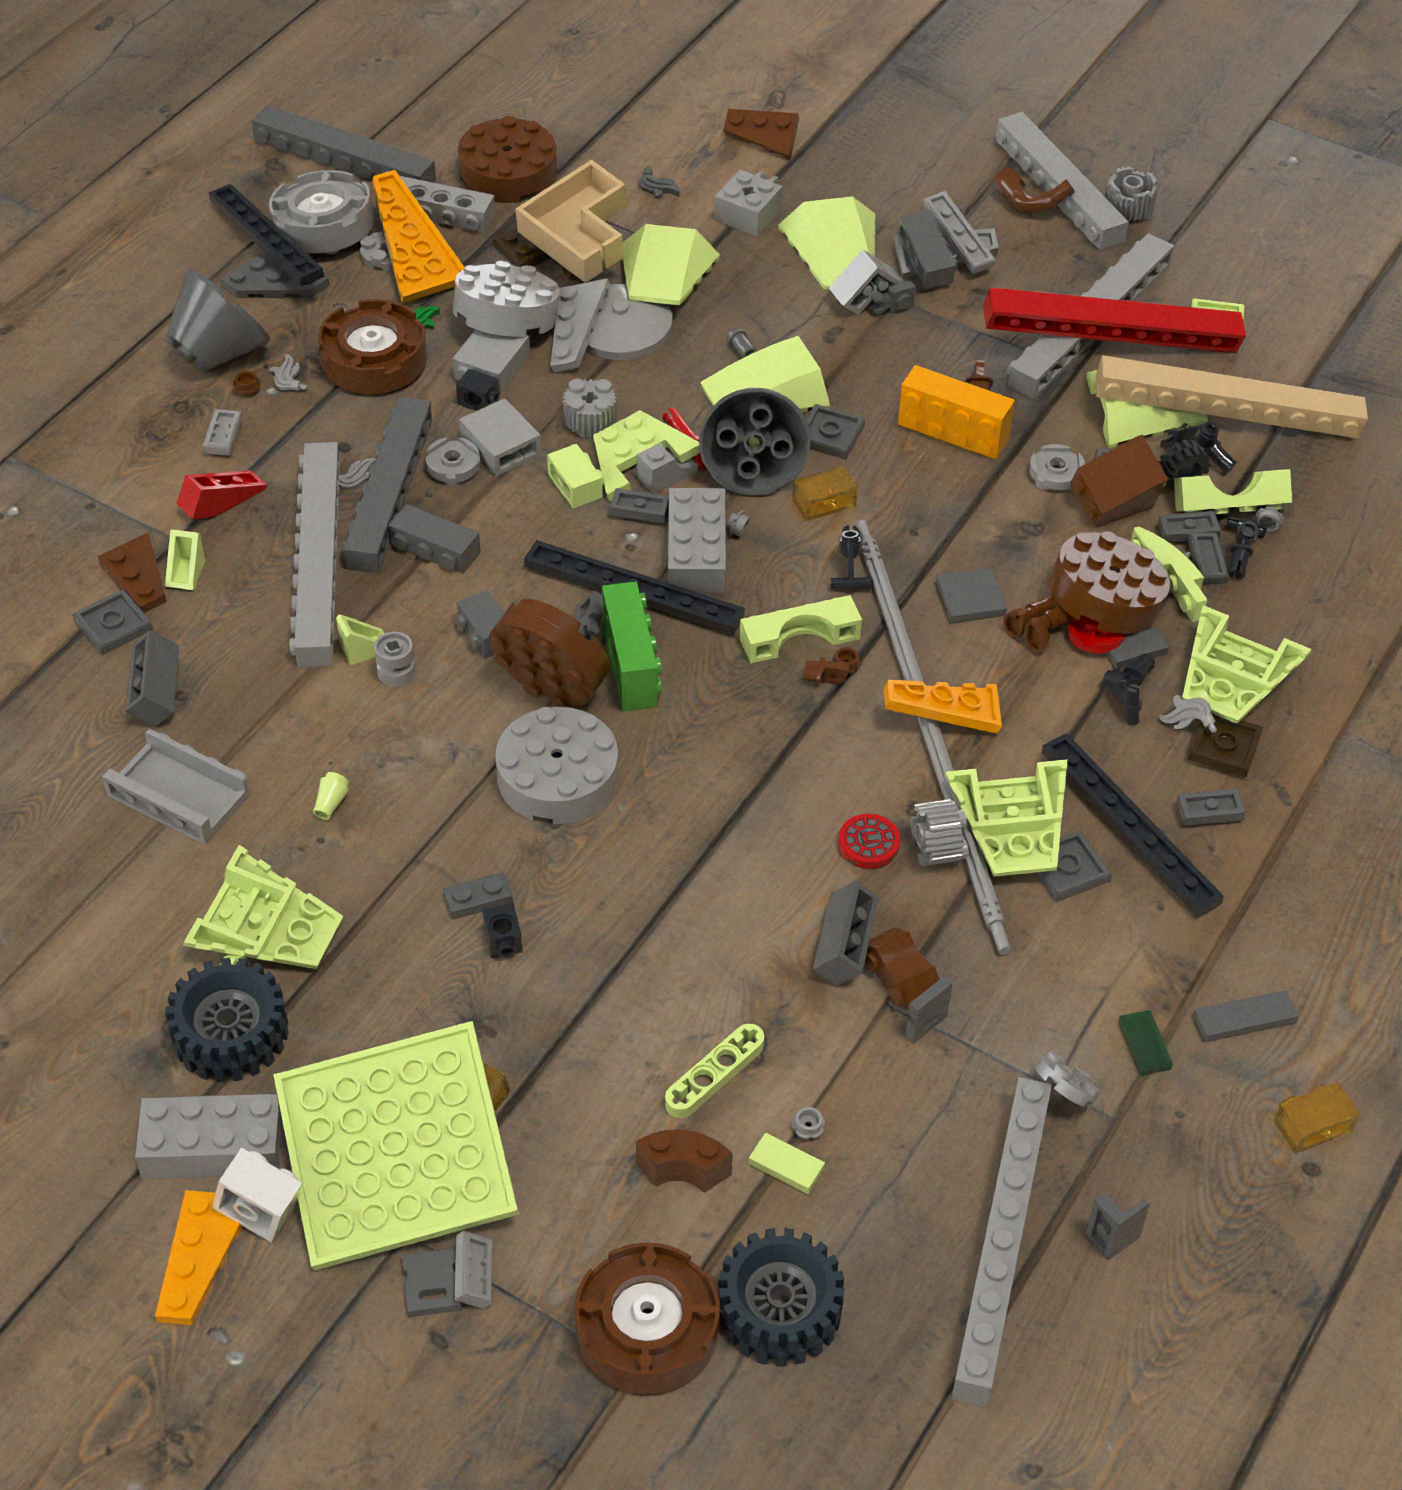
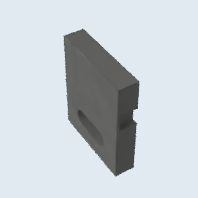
(928, 1009)
(427, 1275)

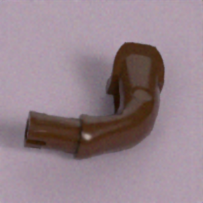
(1013, 190)

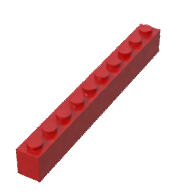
(1113, 320)

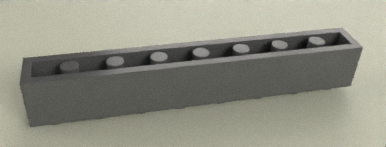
(337, 146)
(387, 485)

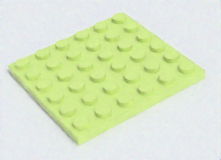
(394, 1145)

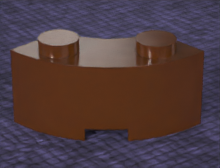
(900, 966)
(684, 1157)

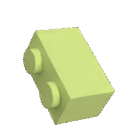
(575, 475)

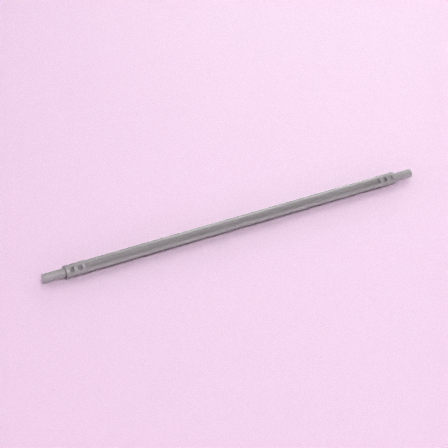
(932, 734)

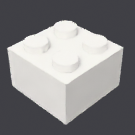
(257, 1194)

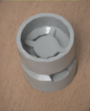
(394, 659)

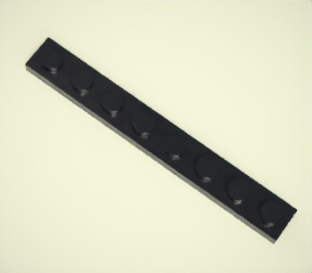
(266, 235)
(658, 594)
(1134, 826)

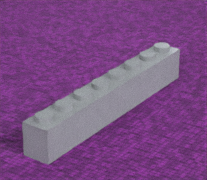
(1049, 168)

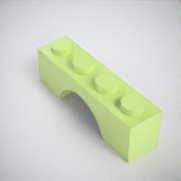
(1266, 488)
(831, 619)

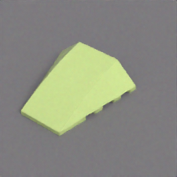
(830, 235)
(665, 263)
(780, 367)
(1129, 420)
(1235, 671)
(1015, 817)
(265, 917)

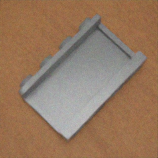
(179, 787)

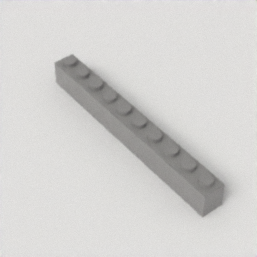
(1124, 281)
(316, 556)
(1001, 1244)

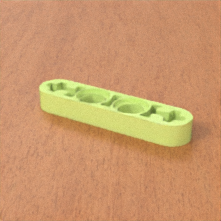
(712, 1068)

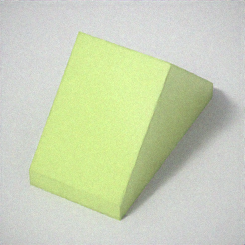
(184, 559)
(357, 639)

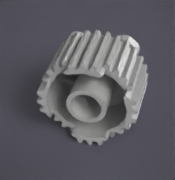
(1132, 193)
(589, 406)
(939, 832)

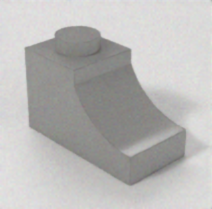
(662, 468)

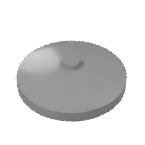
(628, 327)

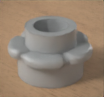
(1273, 522)
(738, 523)
(811, 1116)

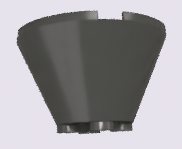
(209, 326)
(754, 441)

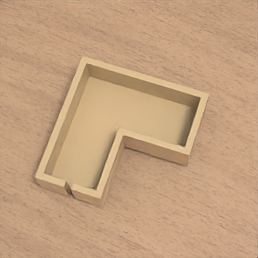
(571, 219)

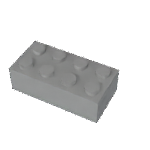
(697, 539)
(205, 1133)

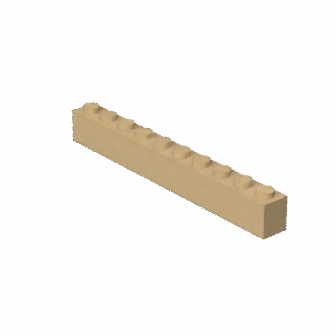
(1231, 397)

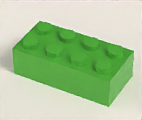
(631, 646)

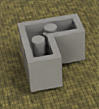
(861, 280)

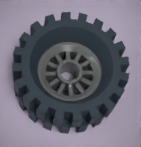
(220, 997)
(748, 1295)

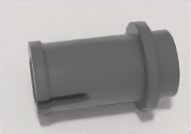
(738, 339)

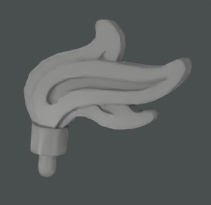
(285, 375)
(357, 474)
(1188, 711)

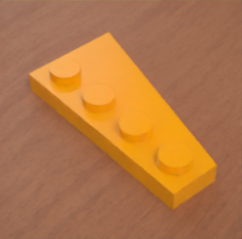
(954, 705)
(195, 1257)

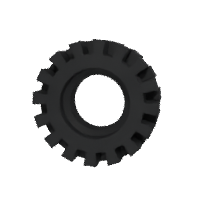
(1184, 461)

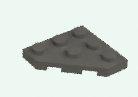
(266, 277)

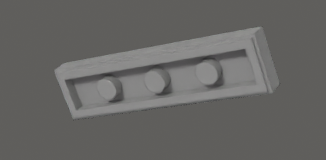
(959, 232)

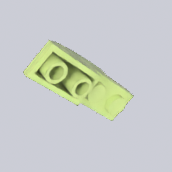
(1183, 574)

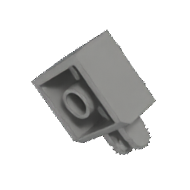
(748, 202)

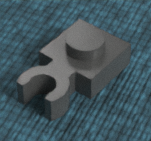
(896, 299)
(589, 613)

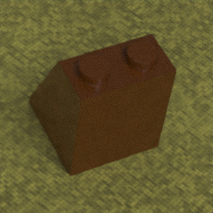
(1119, 482)

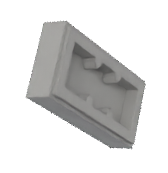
(222, 432)
(473, 1269)

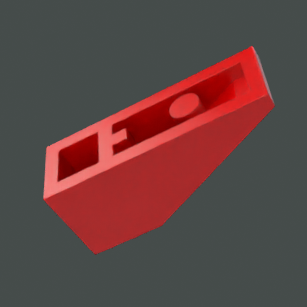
(216, 492)

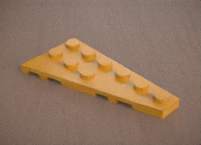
(417, 249)

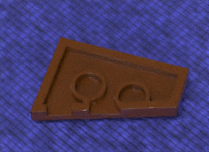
(764, 128)
(136, 571)

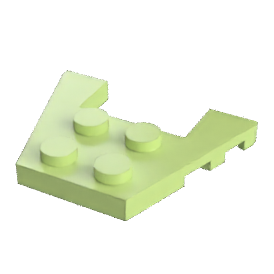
(622, 441)

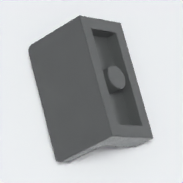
(1112, 1228)

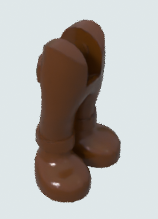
(1036, 621)

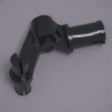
(1206, 436)
(1245, 536)
(850, 547)
(1126, 684)

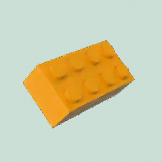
(955, 412)

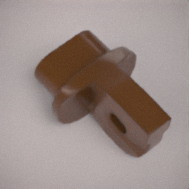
(978, 378)
(825, 671)

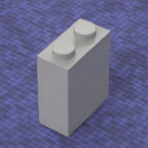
(493, 356)
(501, 436)

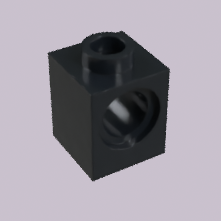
(477, 390)
(502, 920)

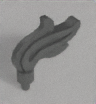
(657, 186)

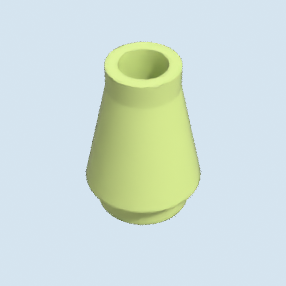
(330, 794)

